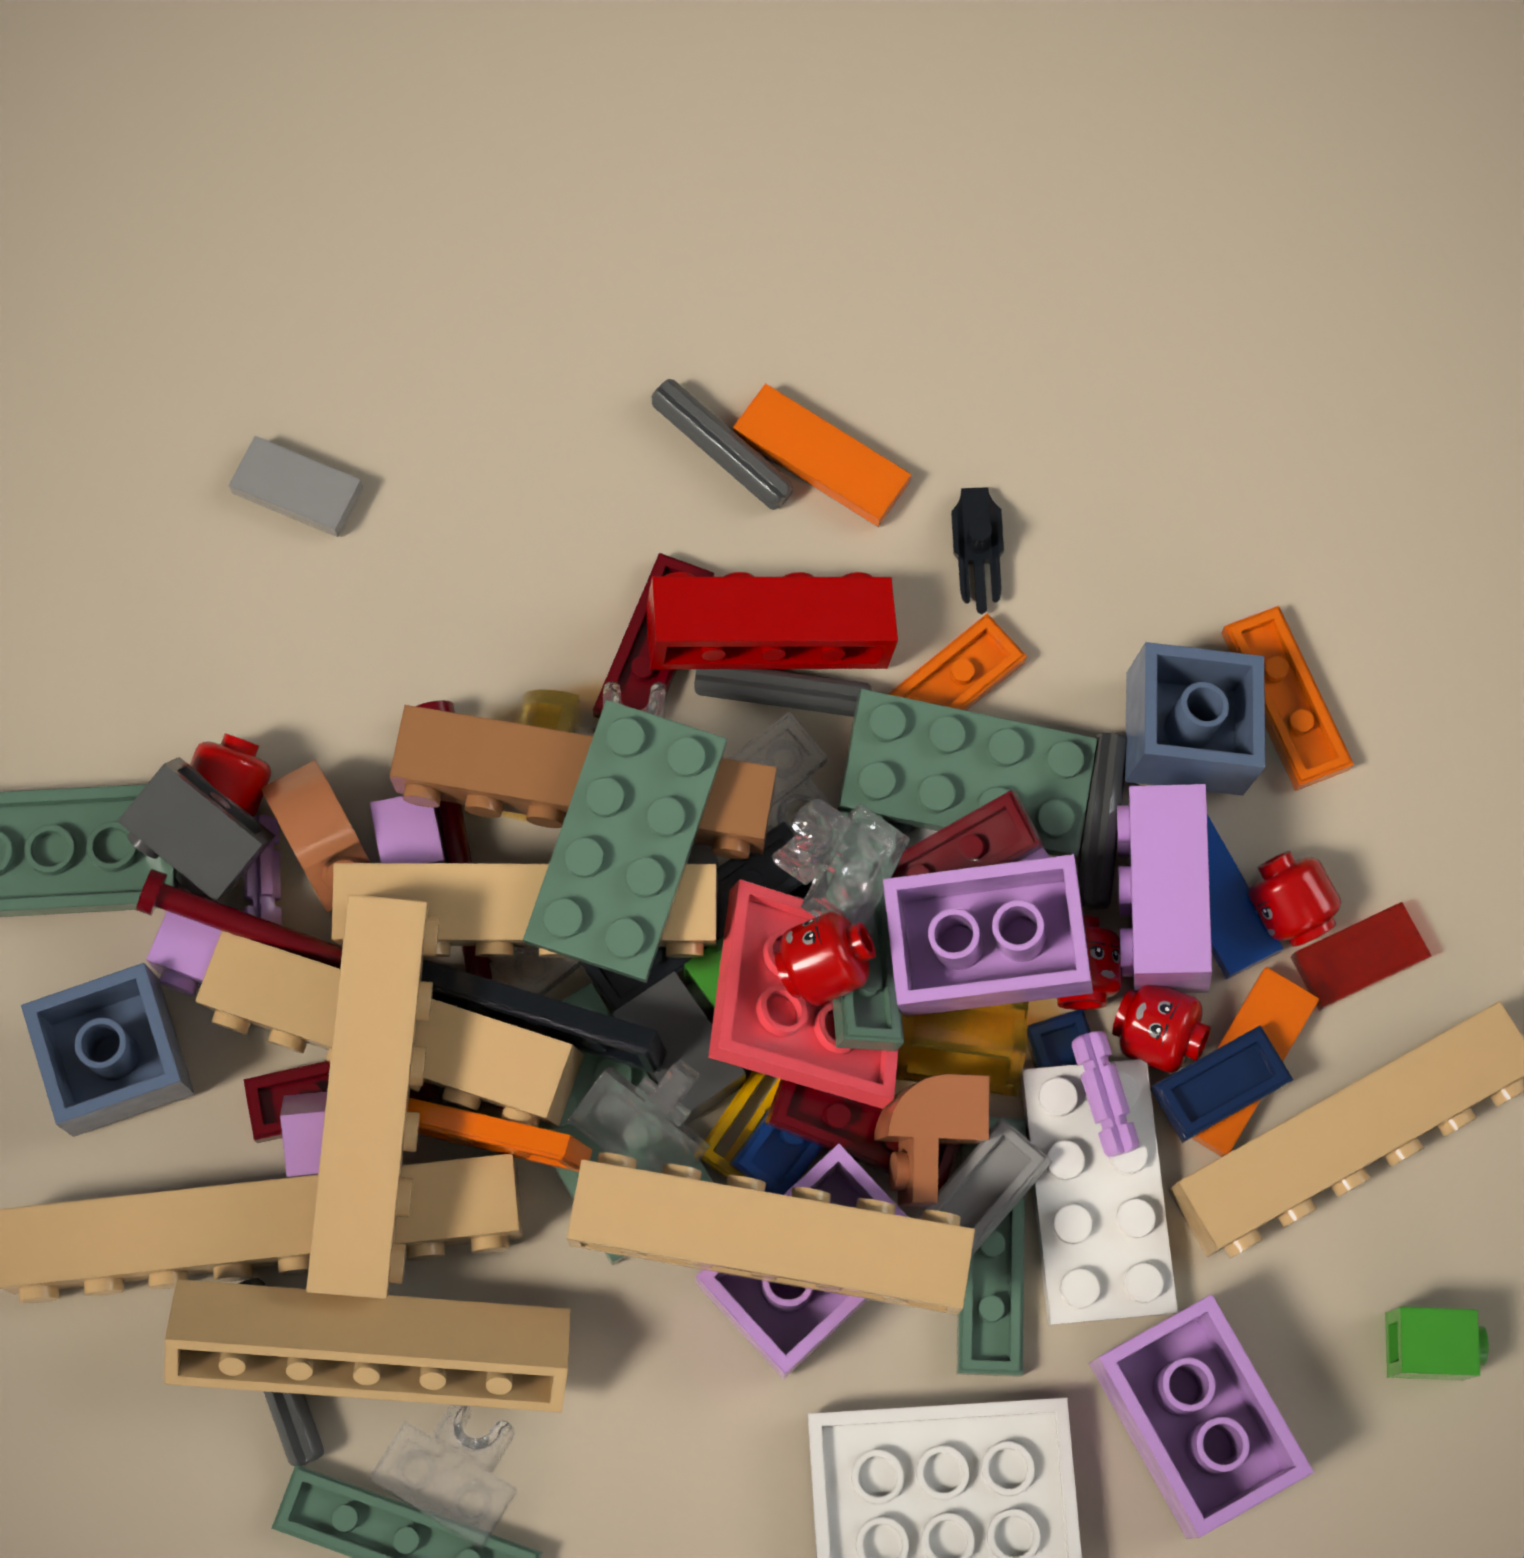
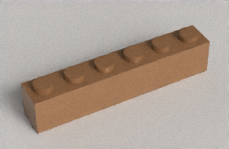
(536, 771)

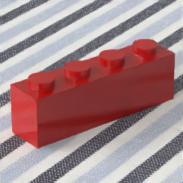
(771, 622)

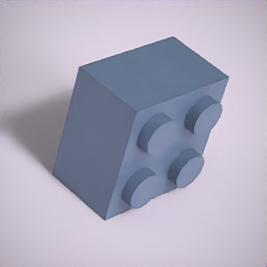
(1195, 718)
(107, 1050)

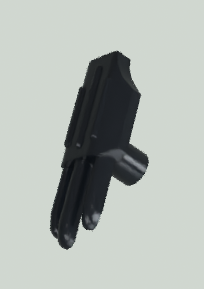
(978, 541)

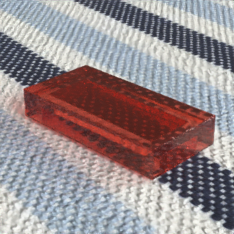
(1361, 956)

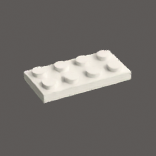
(1095, 1213)

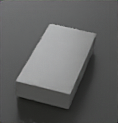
(296, 486)
(991, 1181)

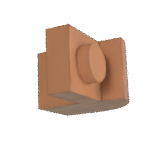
(314, 826)
(921, 1118)

